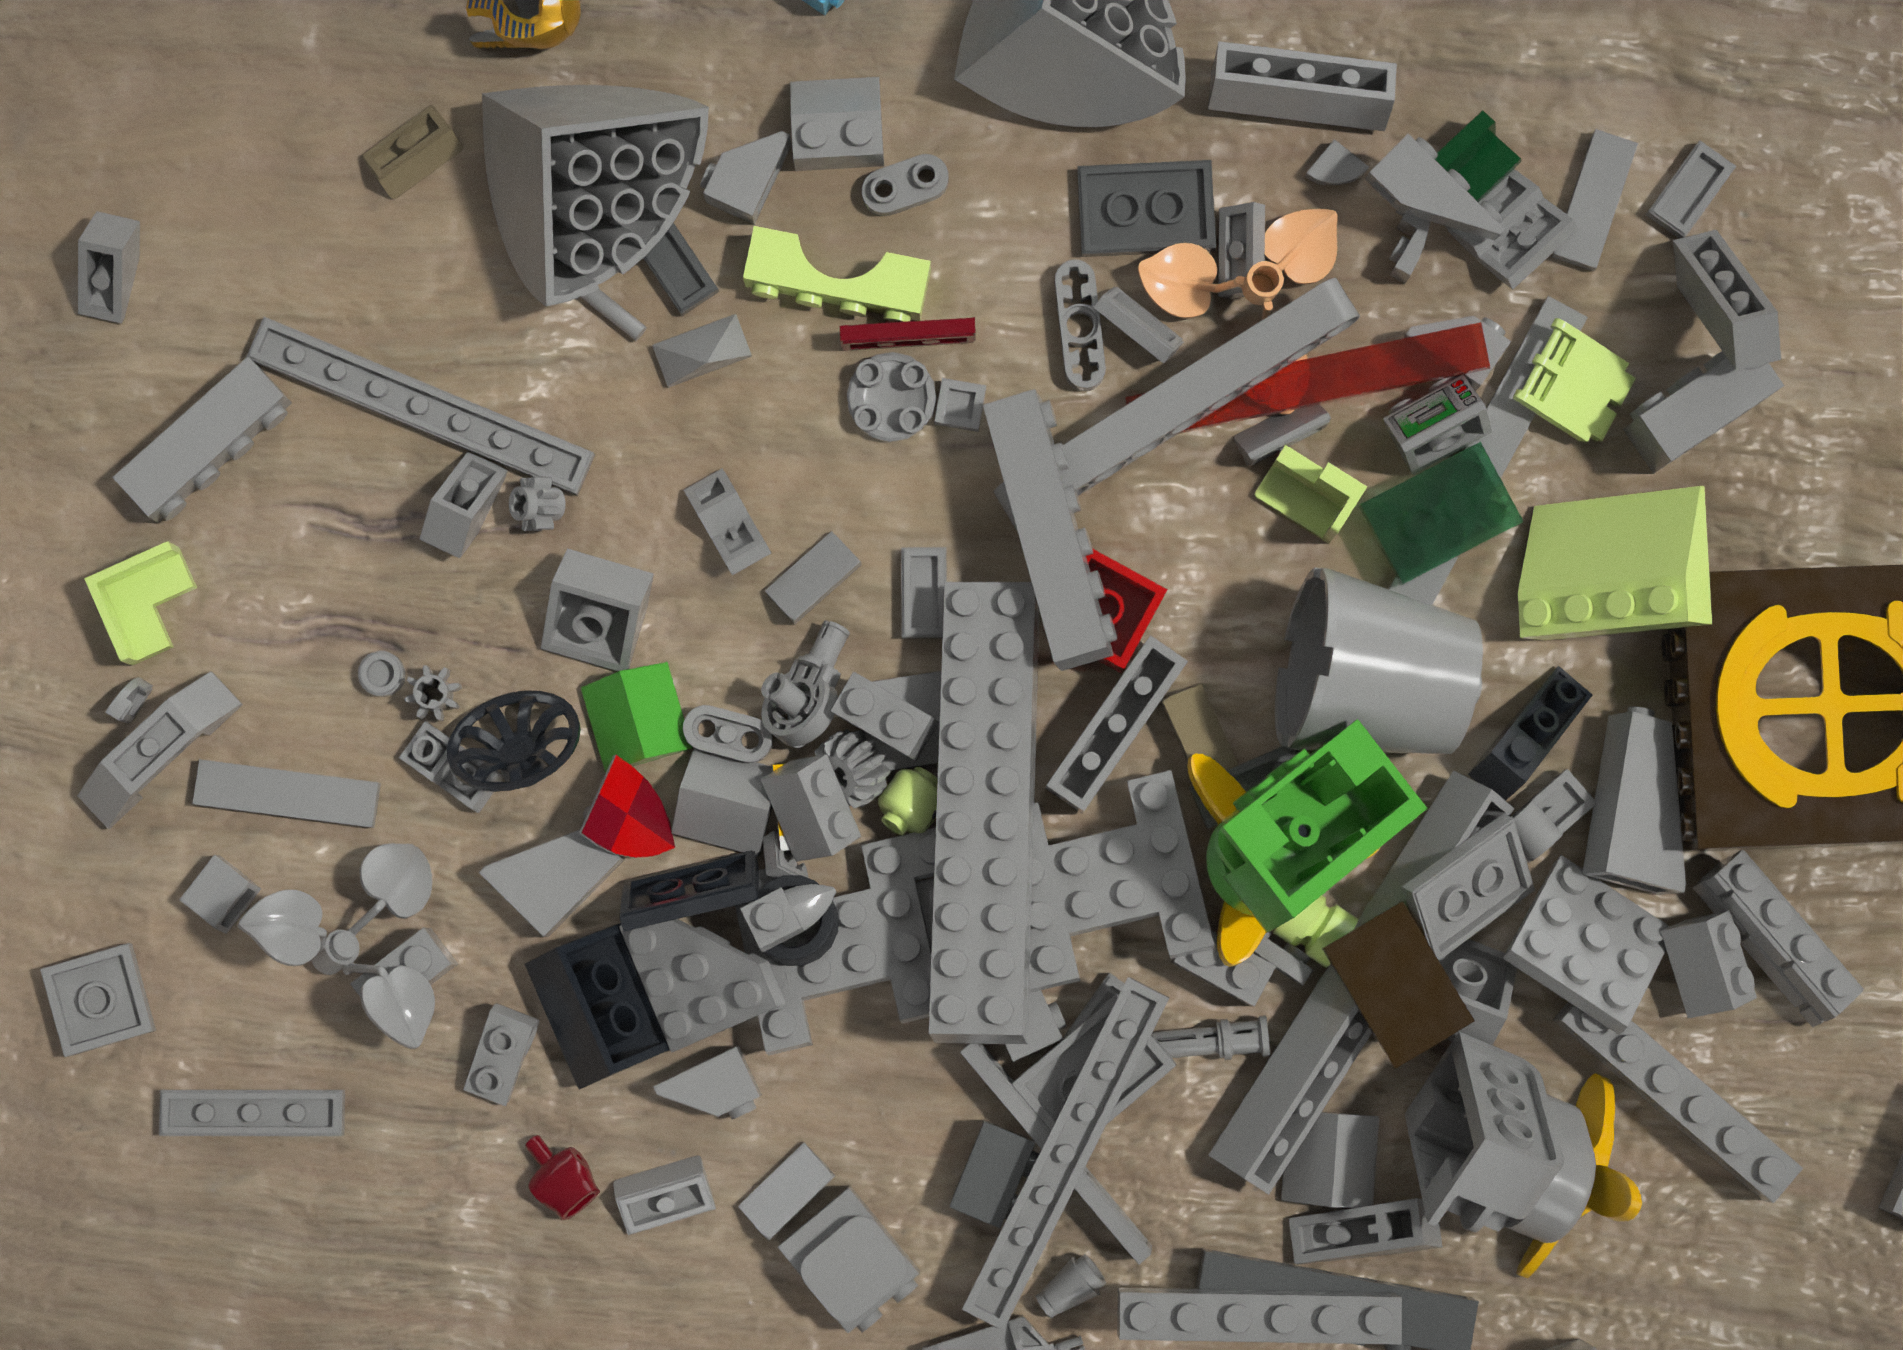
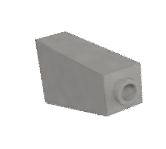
(1636, 807)

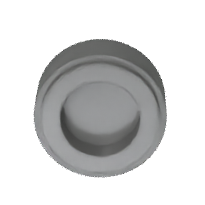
(381, 673)

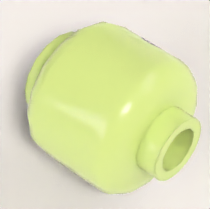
(909, 801)

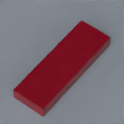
(907, 334)

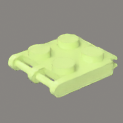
(1575, 383)

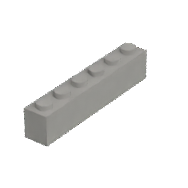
(1049, 531)
(1686, 1103)
(1259, 1316)

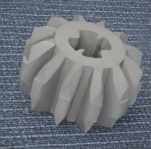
(856, 766)

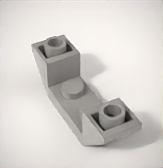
(154, 744)

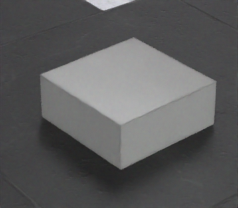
(960, 404)

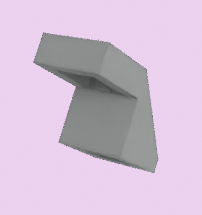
(727, 521)

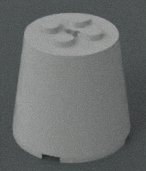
(1378, 660)

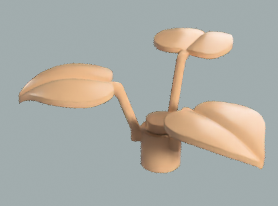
(1297, 243)

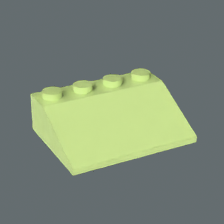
(1616, 566)

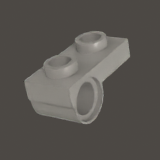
(1551, 814)
(501, 1054)

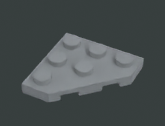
(699, 980)

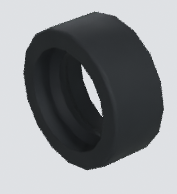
(818, 944)

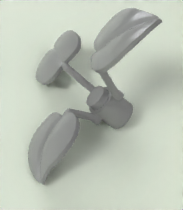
(289, 933)

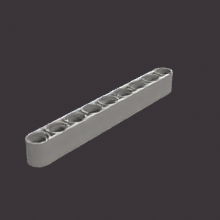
(1204, 387)

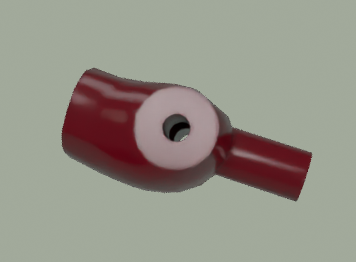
(563, 1179)

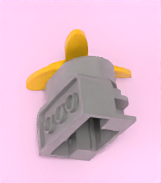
(1511, 1153)

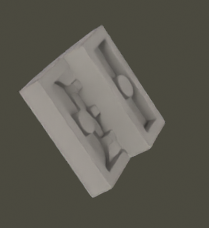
(1531, 232)

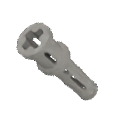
(1224, 1039)

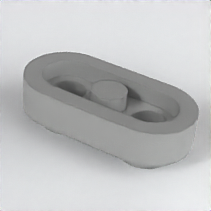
(907, 188)
(728, 734)
(1288, 961)

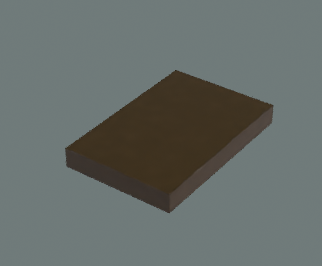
(1398, 984)

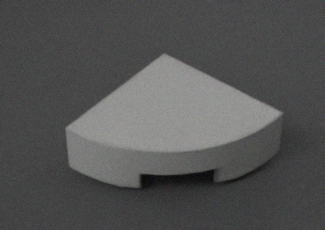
(1336, 166)
(130, 700)
(780, 862)

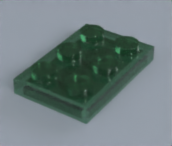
(1441, 513)

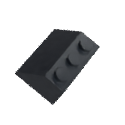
(597, 1006)

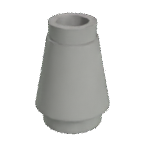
(1071, 1286)

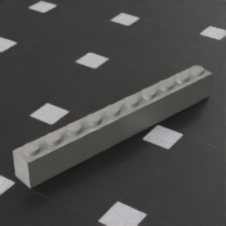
(1329, 1026)

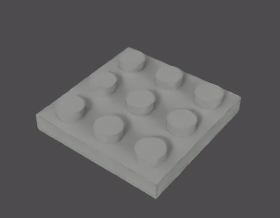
(1588, 945)

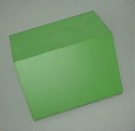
(636, 715)

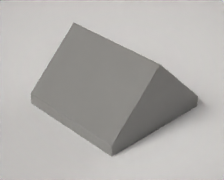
(723, 802)
(1334, 1163)

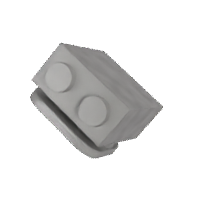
(850, 1261)

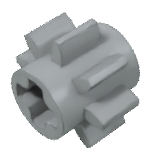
(536, 503)
(444, 687)

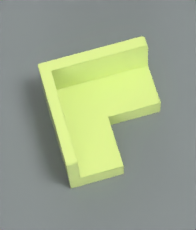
(1309, 494)
(129, 597)

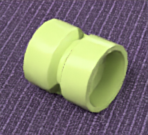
(1317, 928)

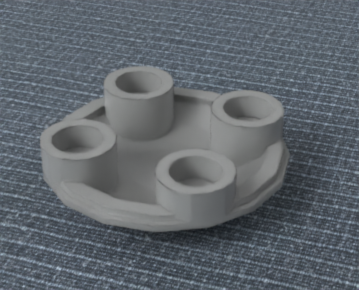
(891, 396)

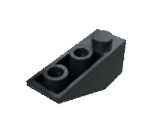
(1531, 734)

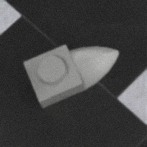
(786, 913)

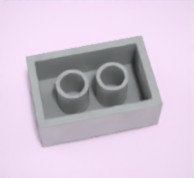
(1697, 409)

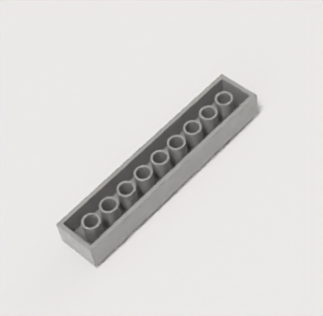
(985, 814)

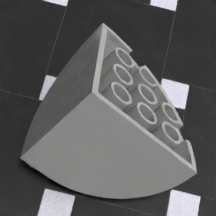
(1073, 59)
(587, 178)

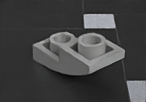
(1408, 251)
(429, 757)

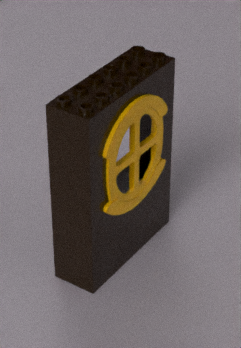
(1727, 777)

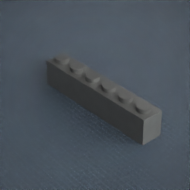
(1428, 1316)

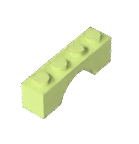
(891, 288)

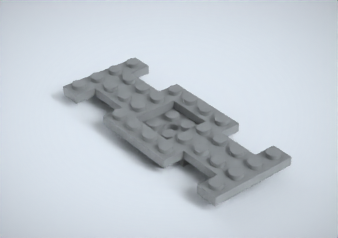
(1074, 891)

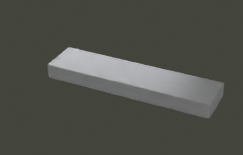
(286, 793)
(252, 1113)

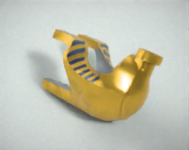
(539, 25)

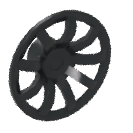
(518, 753)

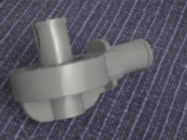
(805, 691)

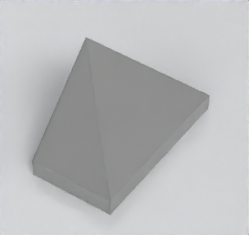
(702, 350)

